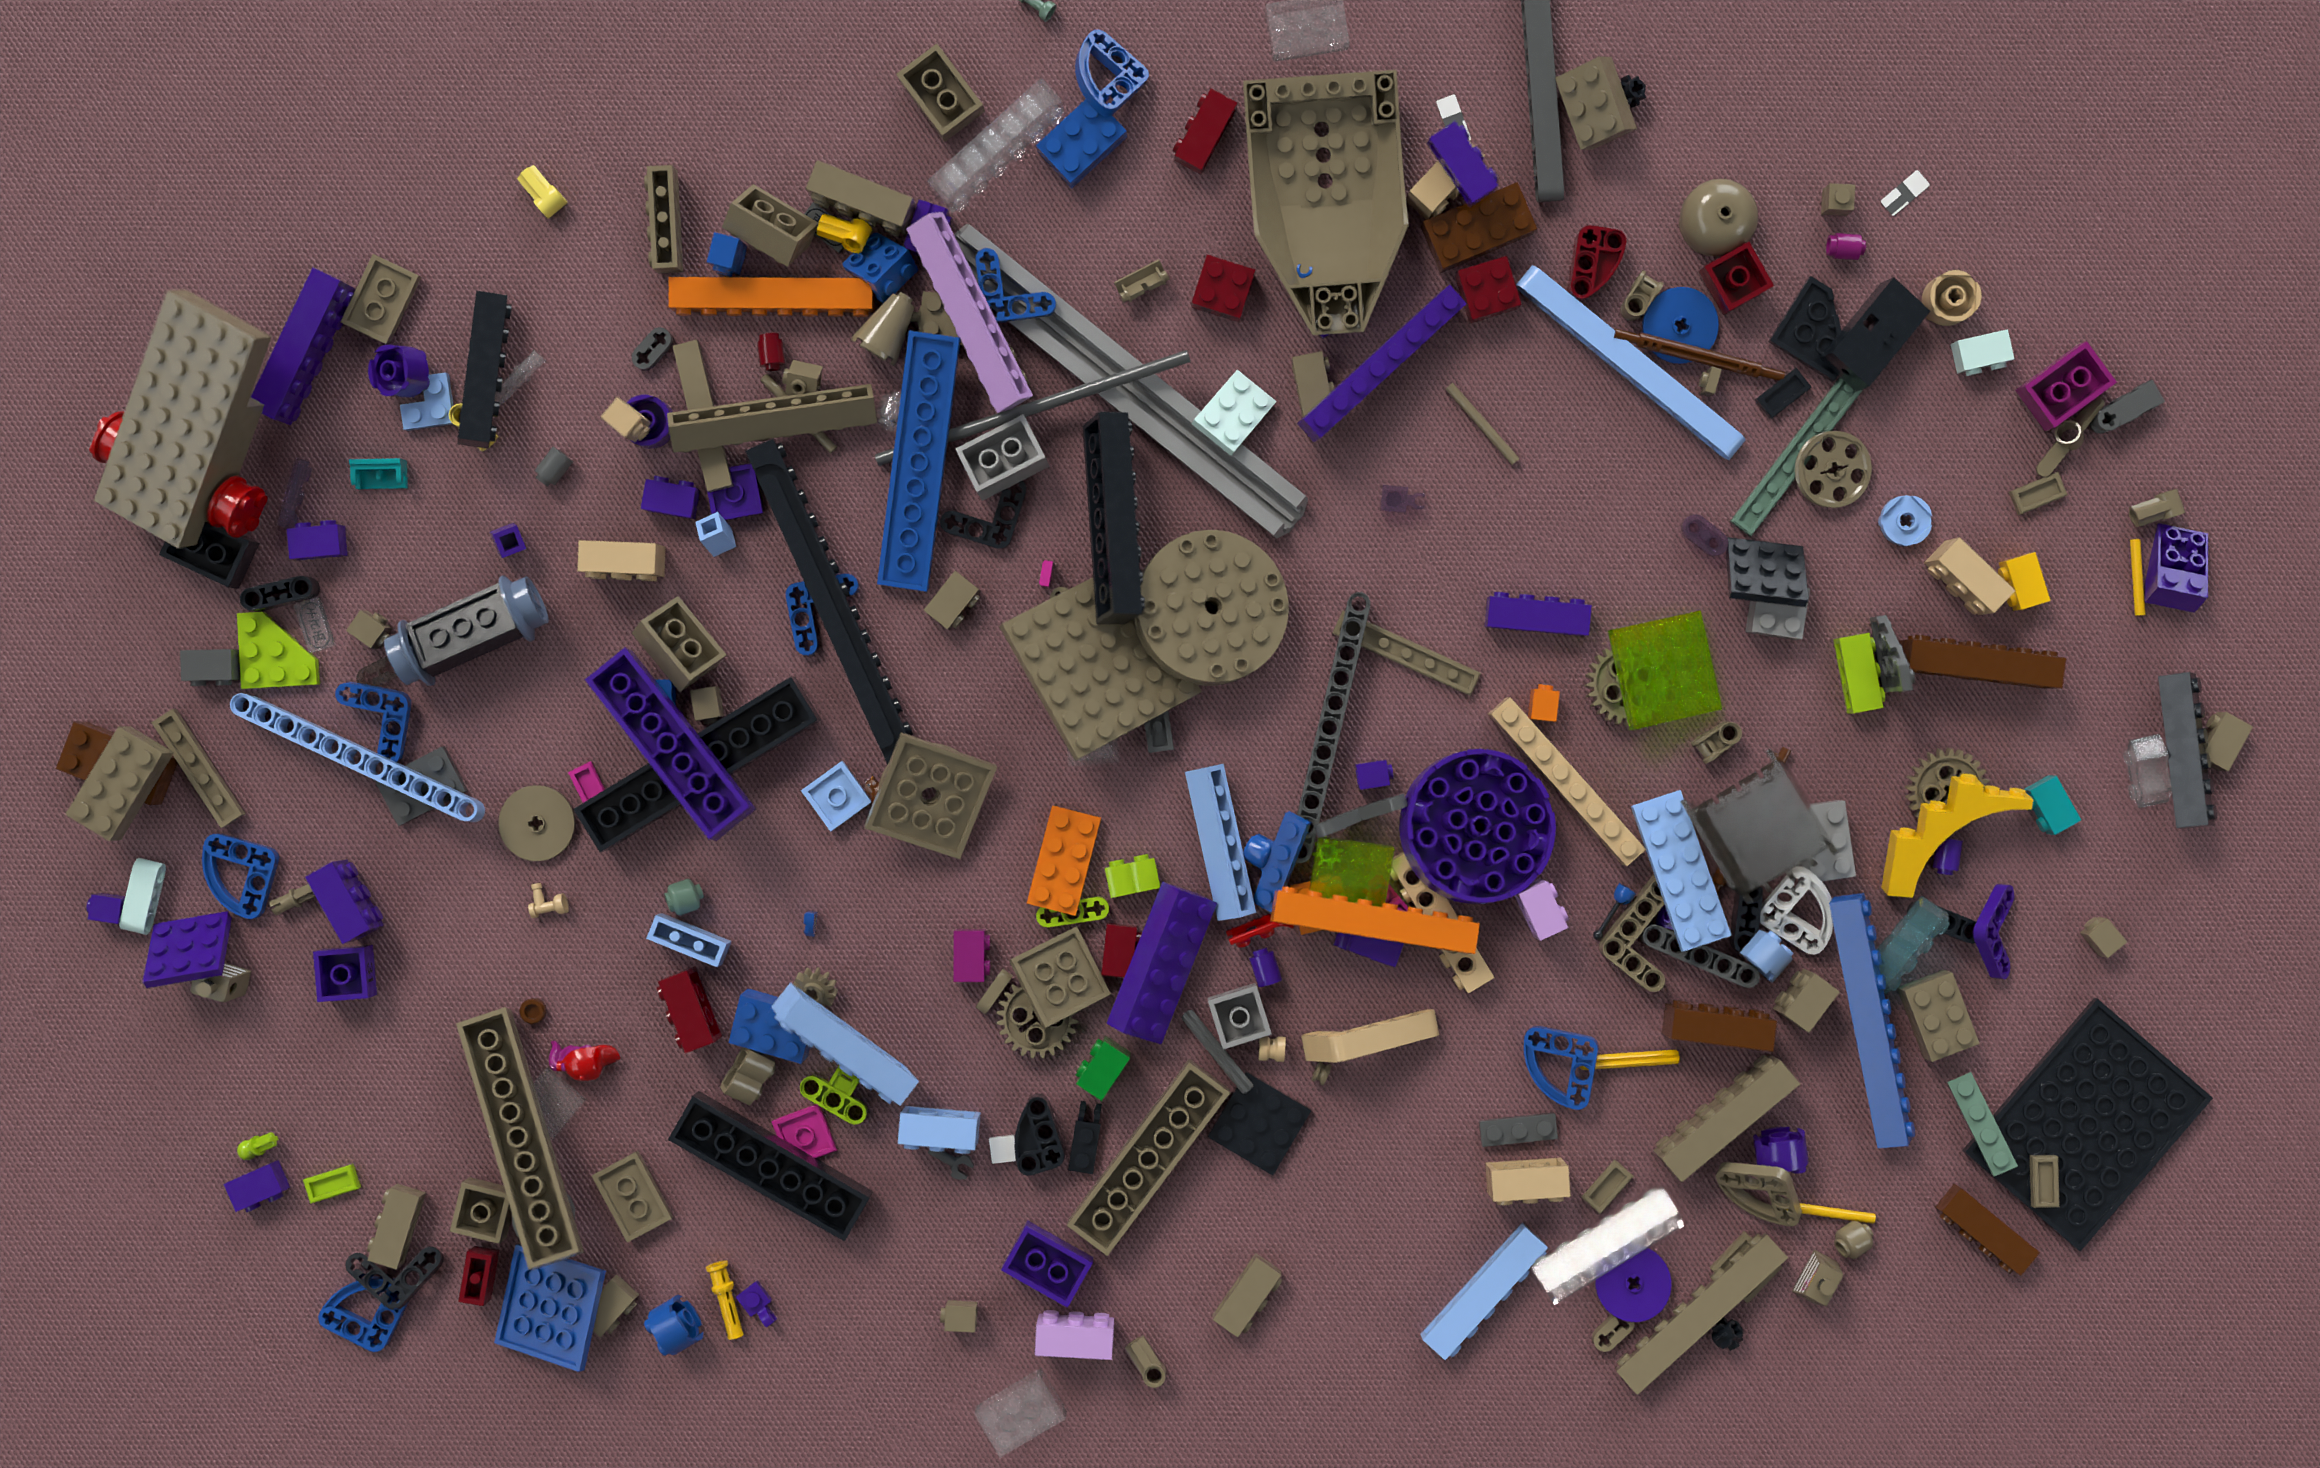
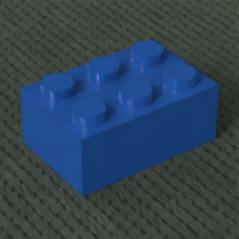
(1080, 143)
(760, 1030)

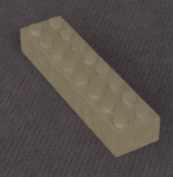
(1148, 1157)

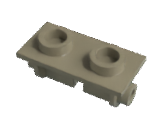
(1141, 280)

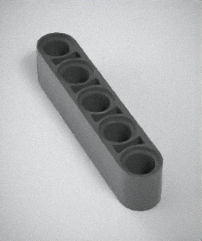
(1709, 961)

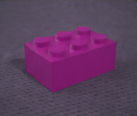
(2065, 386)

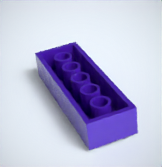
(302, 346)
(1161, 963)

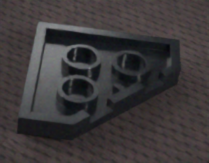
(1809, 327)

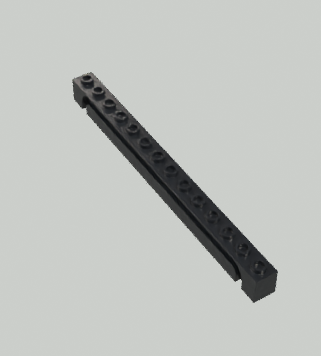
(829, 595)

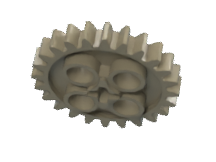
(1602, 679)
(1928, 776)
(1050, 1037)

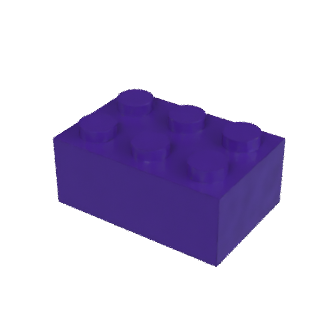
(345, 900)
(1047, 1263)

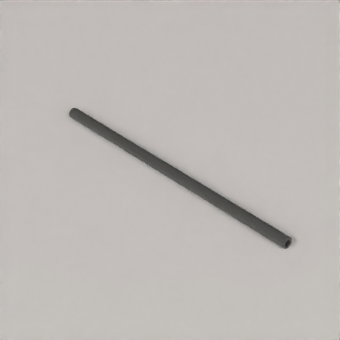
(1057, 399)

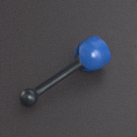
(1622, 895)

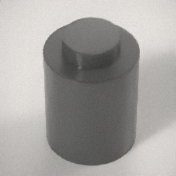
(553, 467)

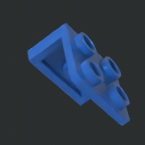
(882, 265)

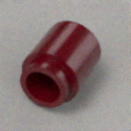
(770, 351)

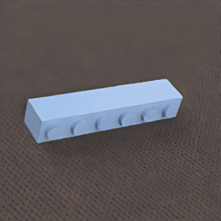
(1220, 842)
(1483, 1292)

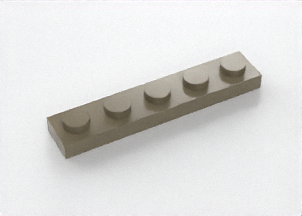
(198, 768)

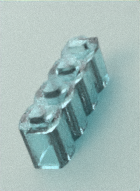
(1909, 940)

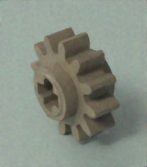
(817, 986)

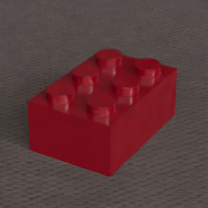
(689, 1010)

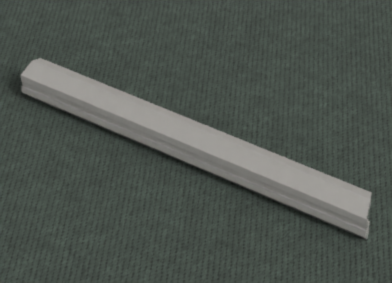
(1148, 401)

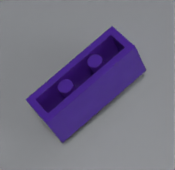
(1463, 163)

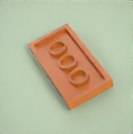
(1064, 860)

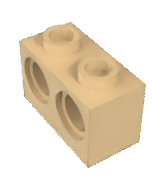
(626, 420)

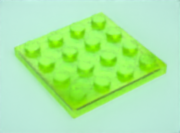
(1665, 670)

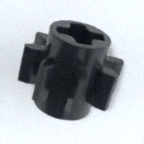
(1633, 89)
(1727, 1334)

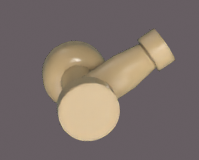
(539, 906)

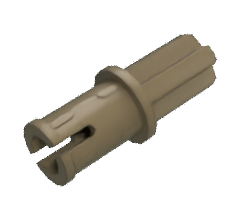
(292, 899)

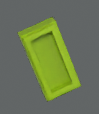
(331, 1183)

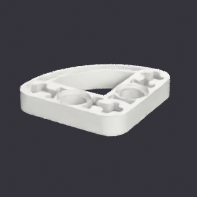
(1784, 916)

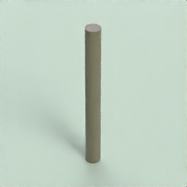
(1480, 421)
(823, 439)

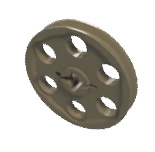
(1824, 461)

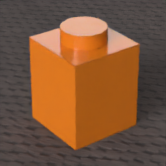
(1543, 703)

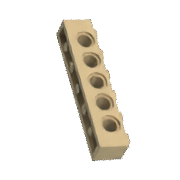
(1478, 972)

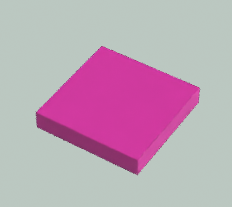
(806, 1130)

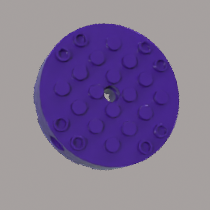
(1441, 831)

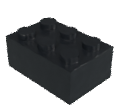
(215, 555)

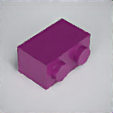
(970, 955)

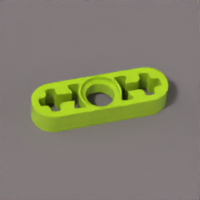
(1092, 914)

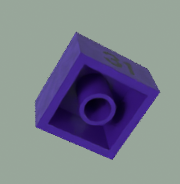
(345, 973)

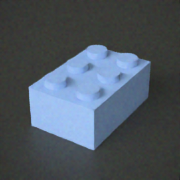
(939, 1129)

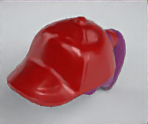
(582, 1062)

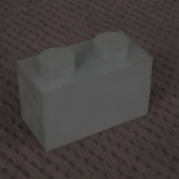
(210, 665)

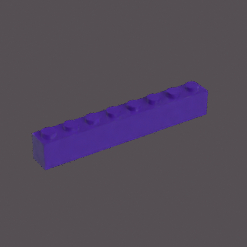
(1381, 363)

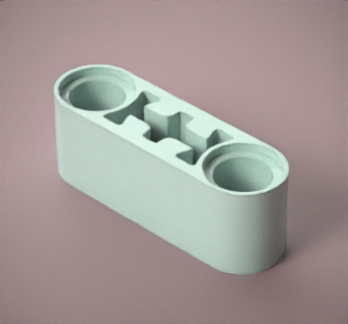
(142, 896)

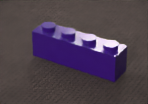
(1538, 615)

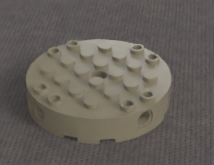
(1237, 582)

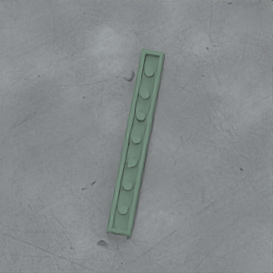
(1782, 472)

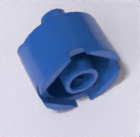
(674, 1325)

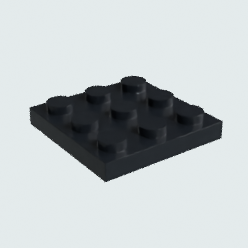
(1766, 572)
(1259, 1124)

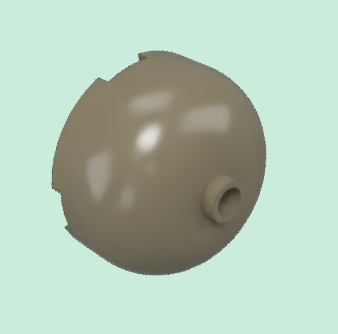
(1705, 226)

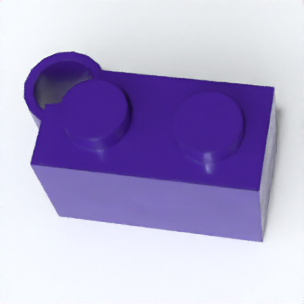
(1375, 949)

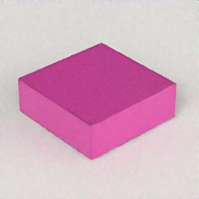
(1046, 573)

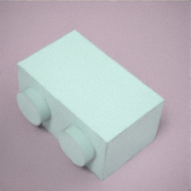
(1982, 352)

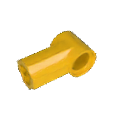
(851, 234)

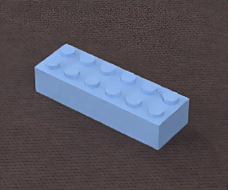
(844, 1045)

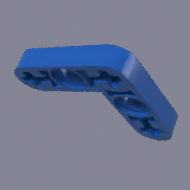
(997, 297)
(809, 610)
(390, 713)

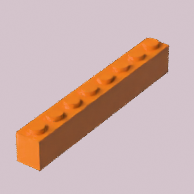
(770, 295)
(1375, 922)

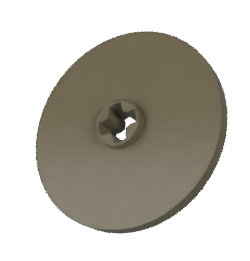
(524, 838)

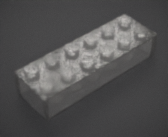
(997, 146)
(1607, 1245)

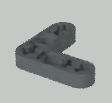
(1359, 814)

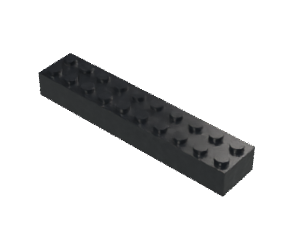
(734, 742)

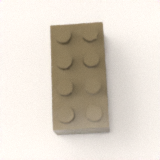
(861, 198)
(119, 783)

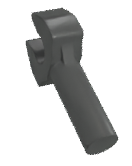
(953, 1162)

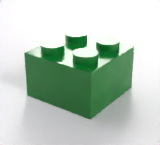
(1103, 1067)

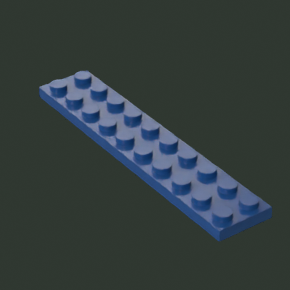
(918, 460)

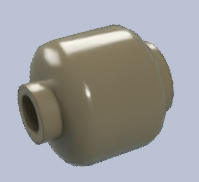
(1853, 1239)

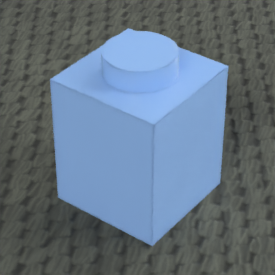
(715, 534)

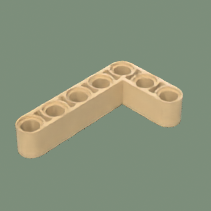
(1371, 1038)

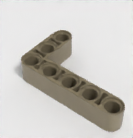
(1624, 941)

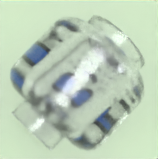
(888, 411)

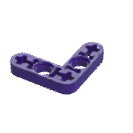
(1987, 929)

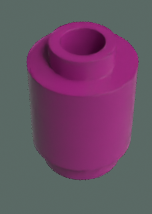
(1845, 246)

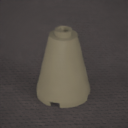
(887, 328)

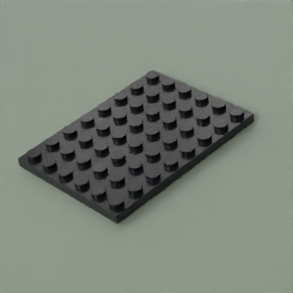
(2106, 1112)

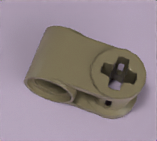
(1642, 293)
(1715, 741)

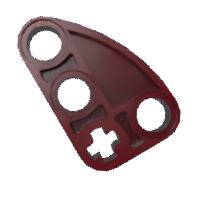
(1601, 257)

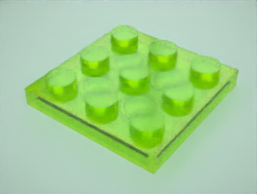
(1352, 870)

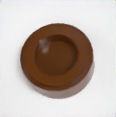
(533, 1010)

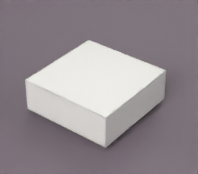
(1002, 1148)

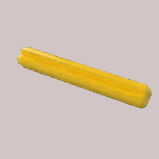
(1636, 1059)

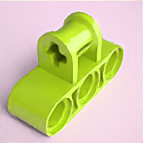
(841, 1086)

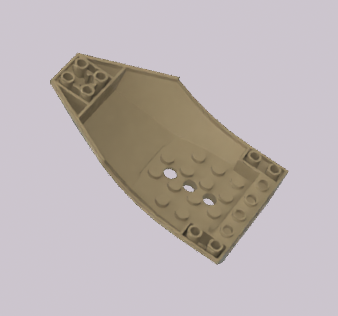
(1342, 230)

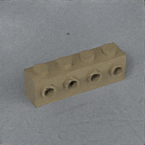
(664, 217)

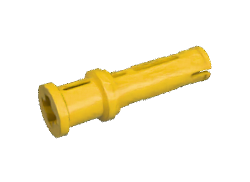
(723, 1288)

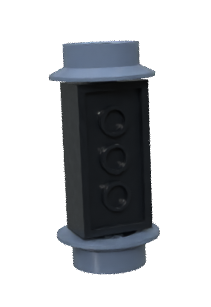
(466, 630)

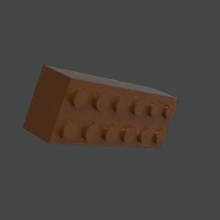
(1984, 663)

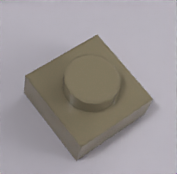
(1709, 381)

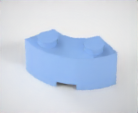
(1767, 954)

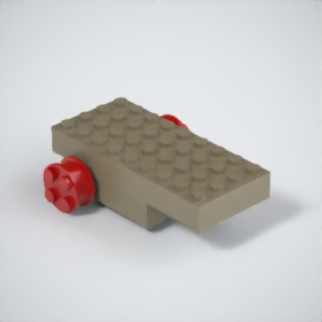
(187, 426)

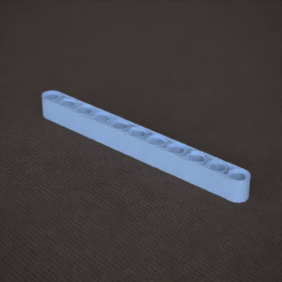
(1630, 362)
(345, 756)

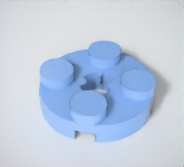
(1904, 535)

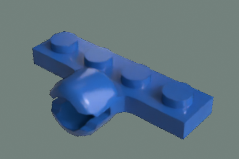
(1276, 857)

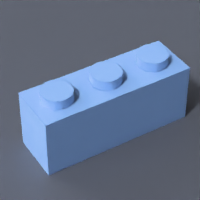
(688, 939)

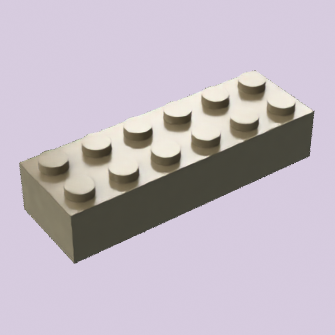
(1725, 1116)

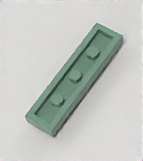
(1982, 1124)

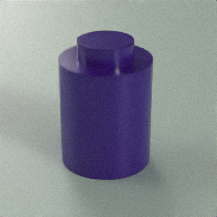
(1948, 856)
(1265, 967)

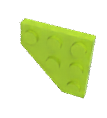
(272, 655)

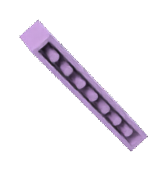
(969, 312)

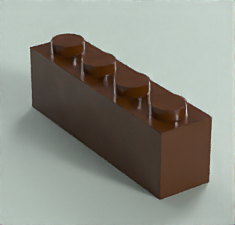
(1987, 1229)

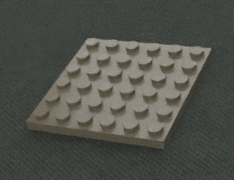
(1090, 674)

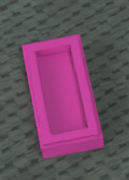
(586, 781)

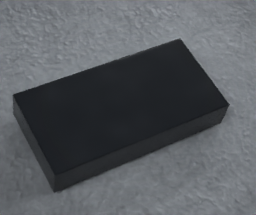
(1783, 393)

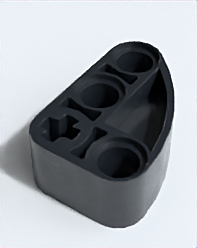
(1030, 1141)

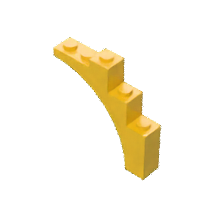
(1936, 822)

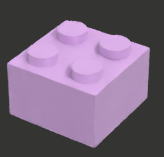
(1541, 909)

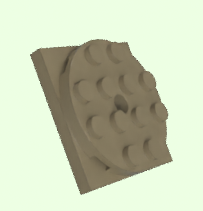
(937, 822)

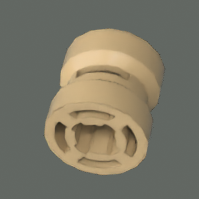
(1272, 1049)

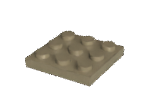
(1059, 977)

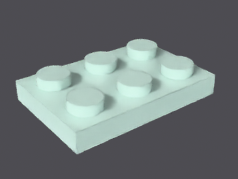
(1233, 412)

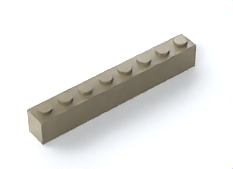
(772, 418)
(1700, 1313)

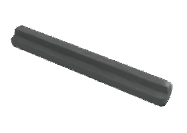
(1217, 1052)

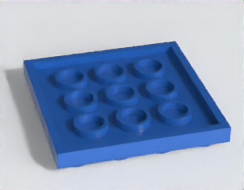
(550, 1310)

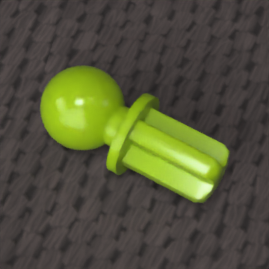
(256, 1146)

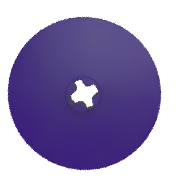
(1634, 1303)

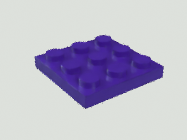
(187, 949)

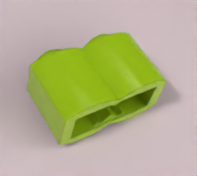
(1132, 876)

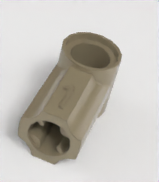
(2160, 507)
(1146, 1359)

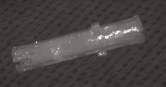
(519, 376)

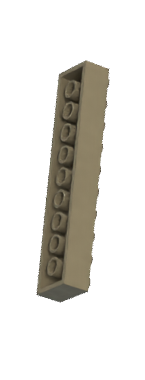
(520, 1138)

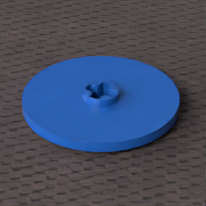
(1680, 304)

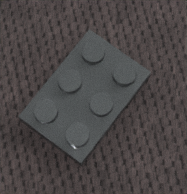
(435, 765)

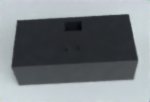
(1875, 334)

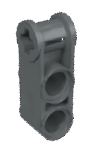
(2127, 407)

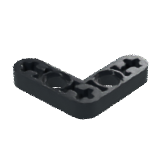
(989, 528)
(398, 1285)

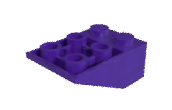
(2178, 569)

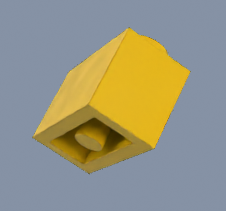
(2026, 578)

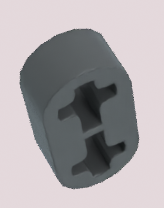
(647, 345)

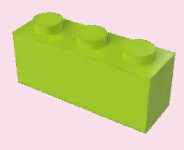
(1859, 673)

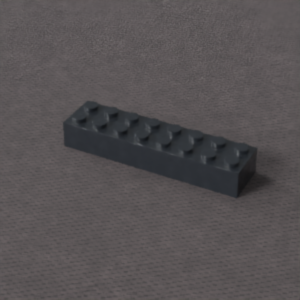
(1113, 518)
(770, 1165)

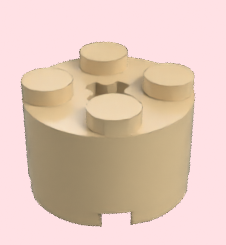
(1961, 288)

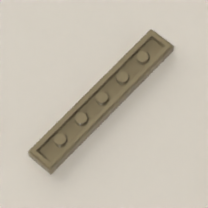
(698, 395)
(1413, 656)

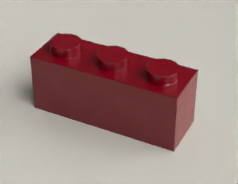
(1204, 130)

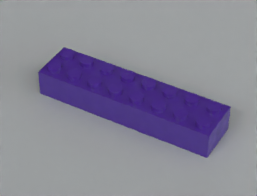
(670, 744)

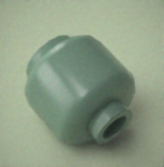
(683, 897)

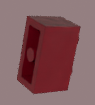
(1119, 948)
(478, 1275)

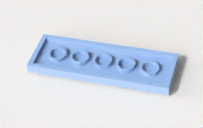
(1680, 871)

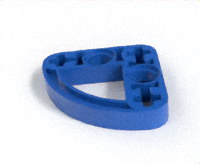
(1124, 77)
(257, 868)
(1579, 1059)
(367, 1327)

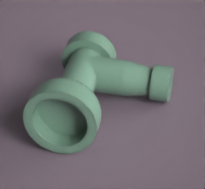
(1045, 9)

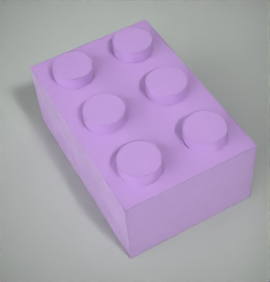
(1074, 1335)

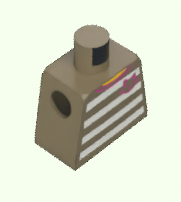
(221, 987)
(1818, 1279)

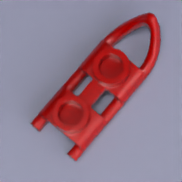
(1265, 929)

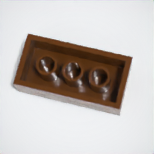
(1479, 229)
(84, 748)
(1719, 1027)

